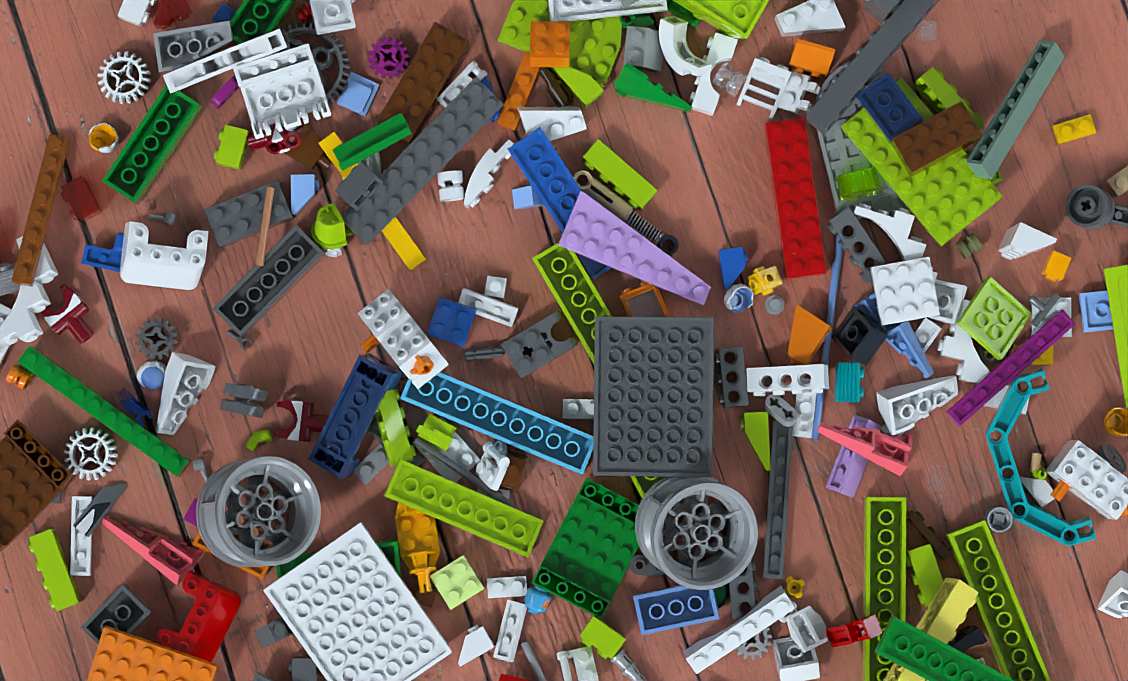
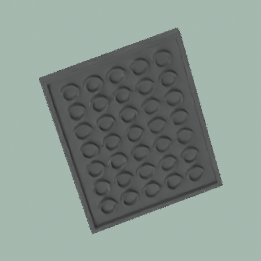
(653, 396)

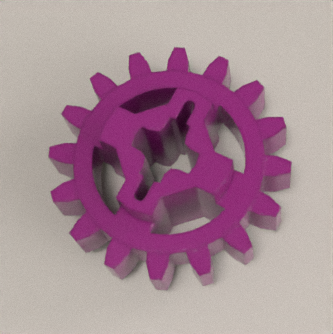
(394, 51)

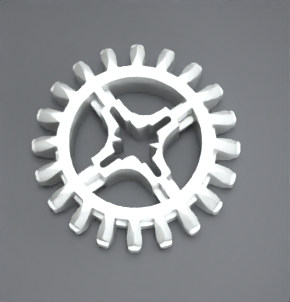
(127, 69)
(96, 447)

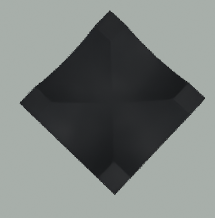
(969, 637)

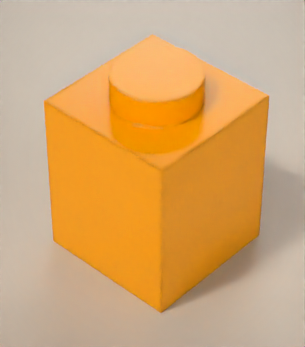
(1055, 266)

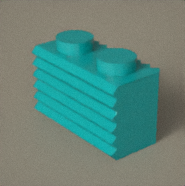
(848, 382)

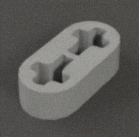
(781, 410)

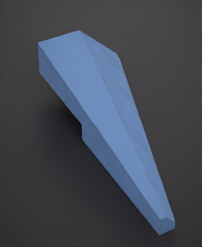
(900, 336)

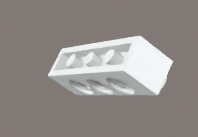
(757, 376)

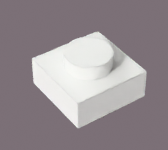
(495, 287)

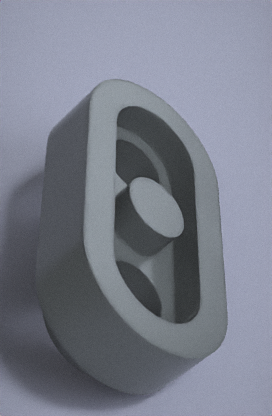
(648, 568)

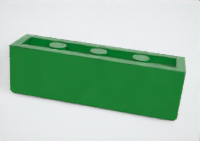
(372, 141)

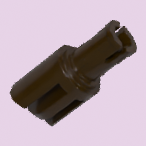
(556, 88)

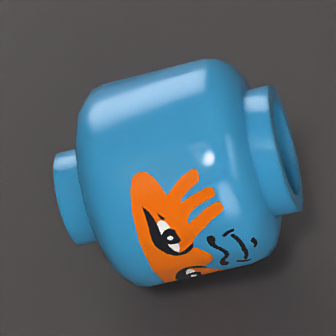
(537, 599)

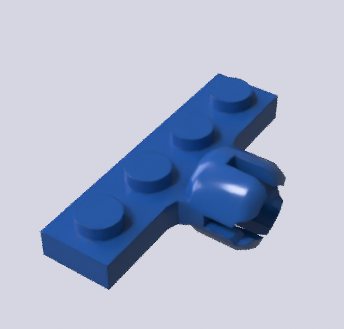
(103, 257)

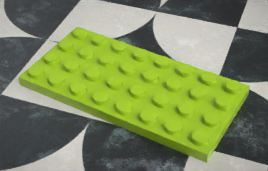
(941, 196)

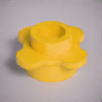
(799, 586)

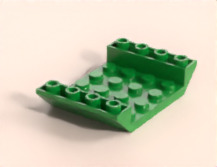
(590, 549)

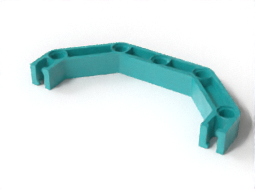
(1032, 515)

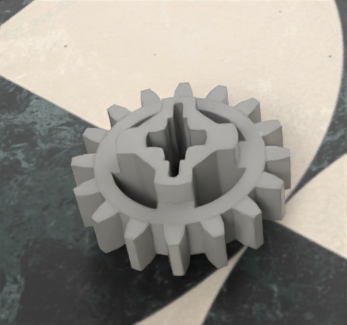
(761, 646)

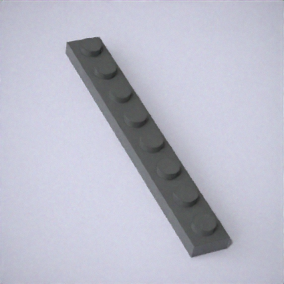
(777, 501)

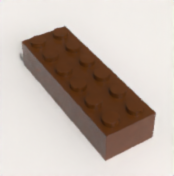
(425, 78)

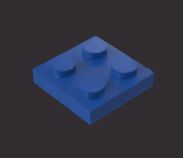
(451, 321)

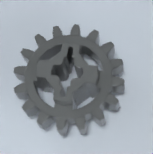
(158, 329)

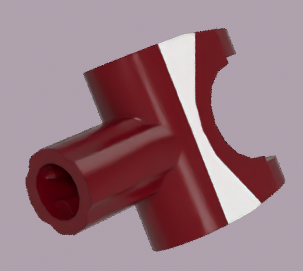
(278, 141)
(69, 316)
(303, 421)

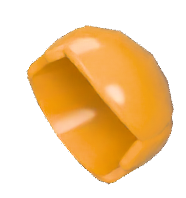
(1116, 421)

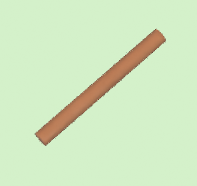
(265, 226)

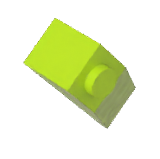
(580, 84)
(757, 433)

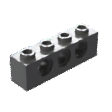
(836, 225)

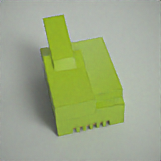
(437, 432)

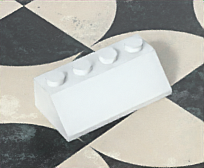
(1023, 240)

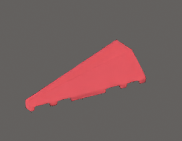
(881, 448)
(166, 555)

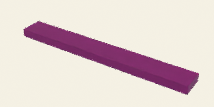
(1010, 368)

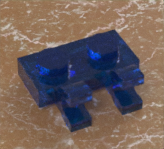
(131, 404)

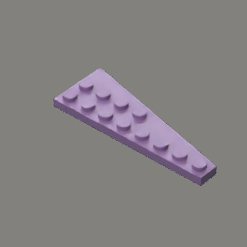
(610, 241)

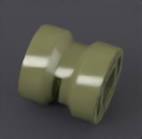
(968, 246)

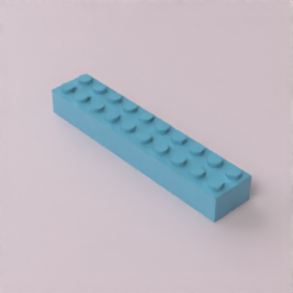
(503, 420)

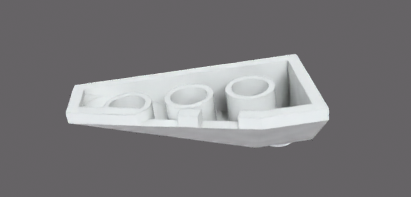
(182, 384)

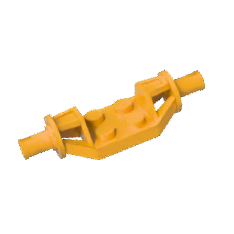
(417, 539)

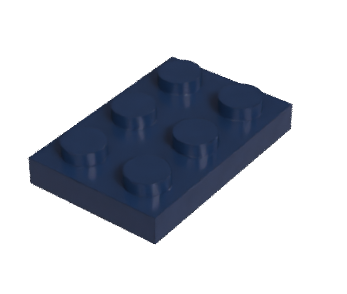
(889, 107)

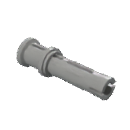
(627, 666)

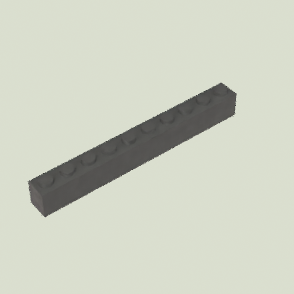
(868, 63)

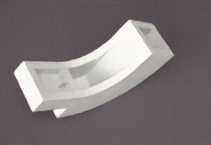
(675, 48)

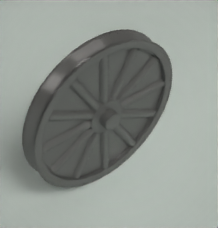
(1113, 457)

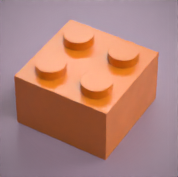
(549, 44)

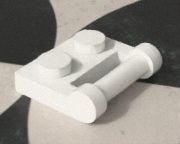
(488, 470)
(583, 662)

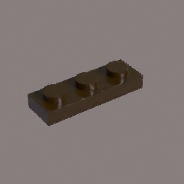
(928, 534)

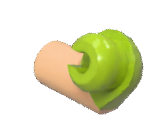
(1036, 468)

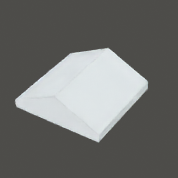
(950, 300)

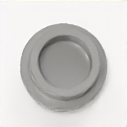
(774, 305)

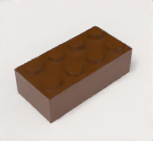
(936, 139)

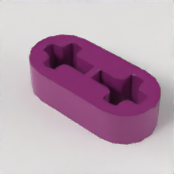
(225, 92)

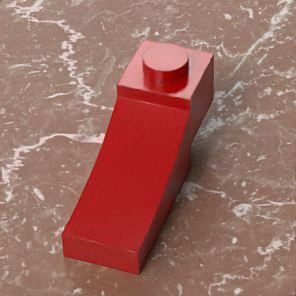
(854, 631)

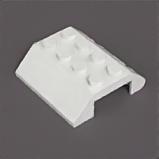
(282, 90)

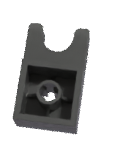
(540, 340)

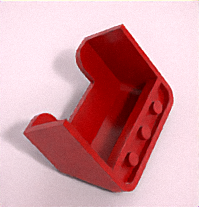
(206, 621)

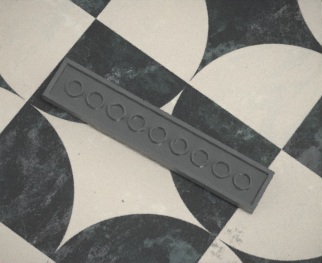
(423, 159)

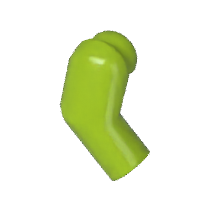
(259, 436)

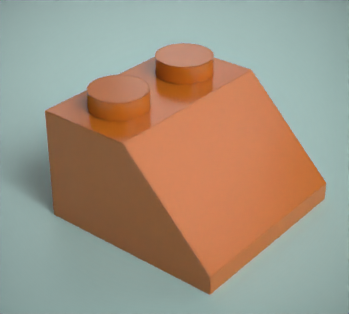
(811, 58)

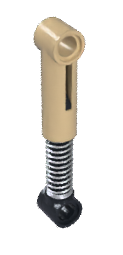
(624, 212)

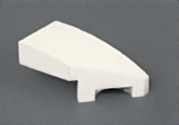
(1039, 490)

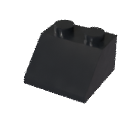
(859, 336)

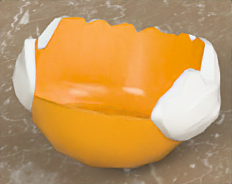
(103, 138)

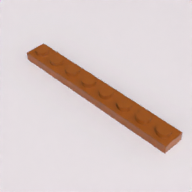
(40, 210)

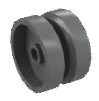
(1080, 201)
(244, 399)

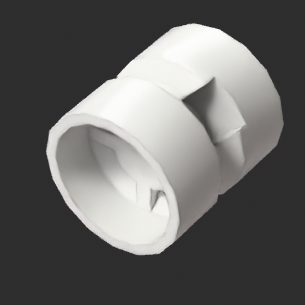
(454, 192)

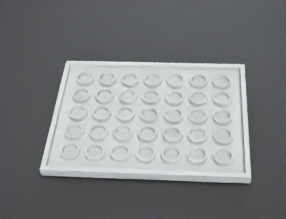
(357, 613)

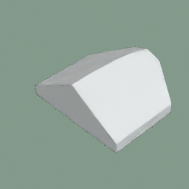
(807, 629)

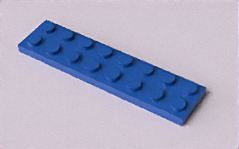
(551, 183)

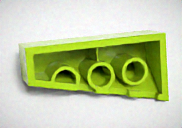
(941, 94)
(393, 431)

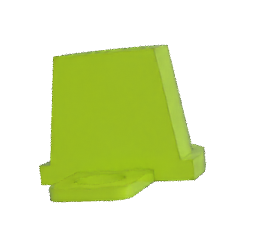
(329, 228)

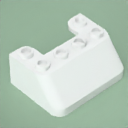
(162, 264)

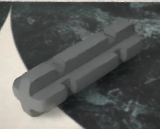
(483, 353)

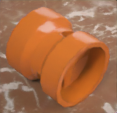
(19, 376)

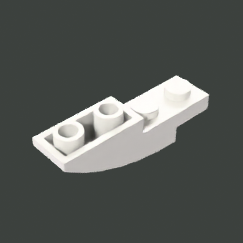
(480, 178)

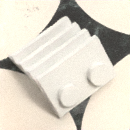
(769, 74)

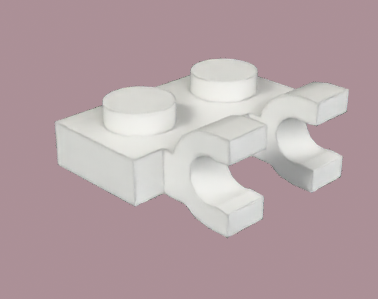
(794, 93)

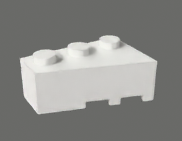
(809, 18)
(554, 121)

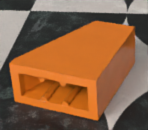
(806, 336)

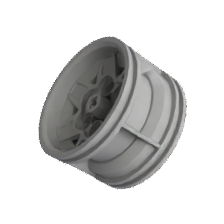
(296, 495)
(729, 553)

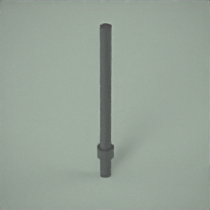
(496, 495)

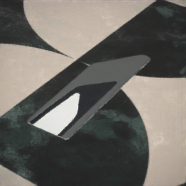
(98, 508)

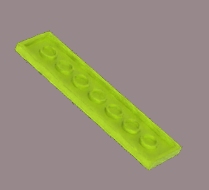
(463, 508)

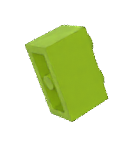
(232, 147)

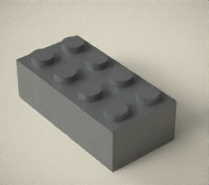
(243, 215)

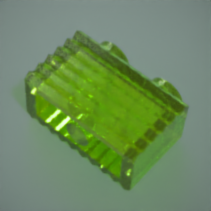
(858, 183)

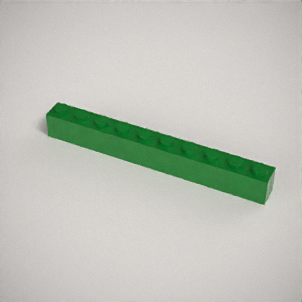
(104, 411)

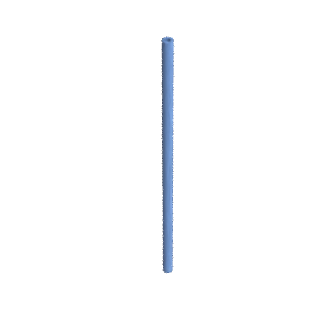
(829, 320)

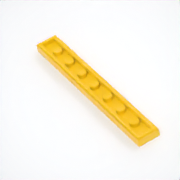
(394, 230)

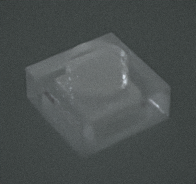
(927, 31)

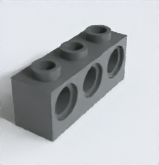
(736, 367)
(737, 598)

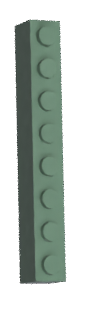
(1015, 109)

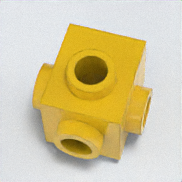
(764, 280)

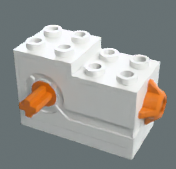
(401, 339)
(1090, 479)

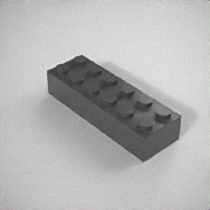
(269, 283)

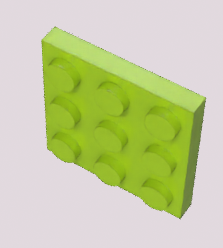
(994, 318)

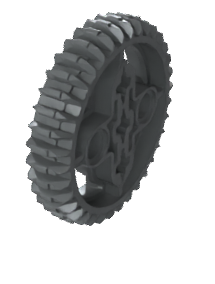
(321, 66)

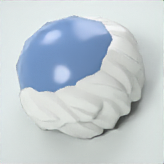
(738, 298)
(151, 374)

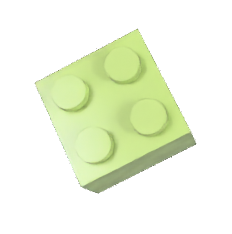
(457, 582)

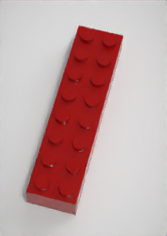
(794, 199)

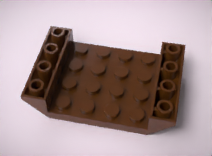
(28, 481)

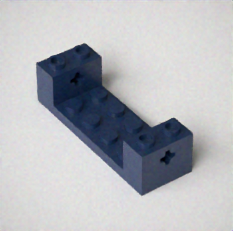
(353, 414)

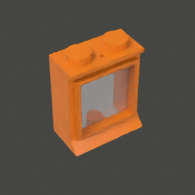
(644, 301)

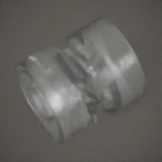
(736, 78)

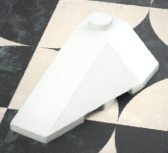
(910, 402)
(1116, 596)

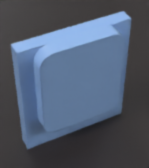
(358, 94)

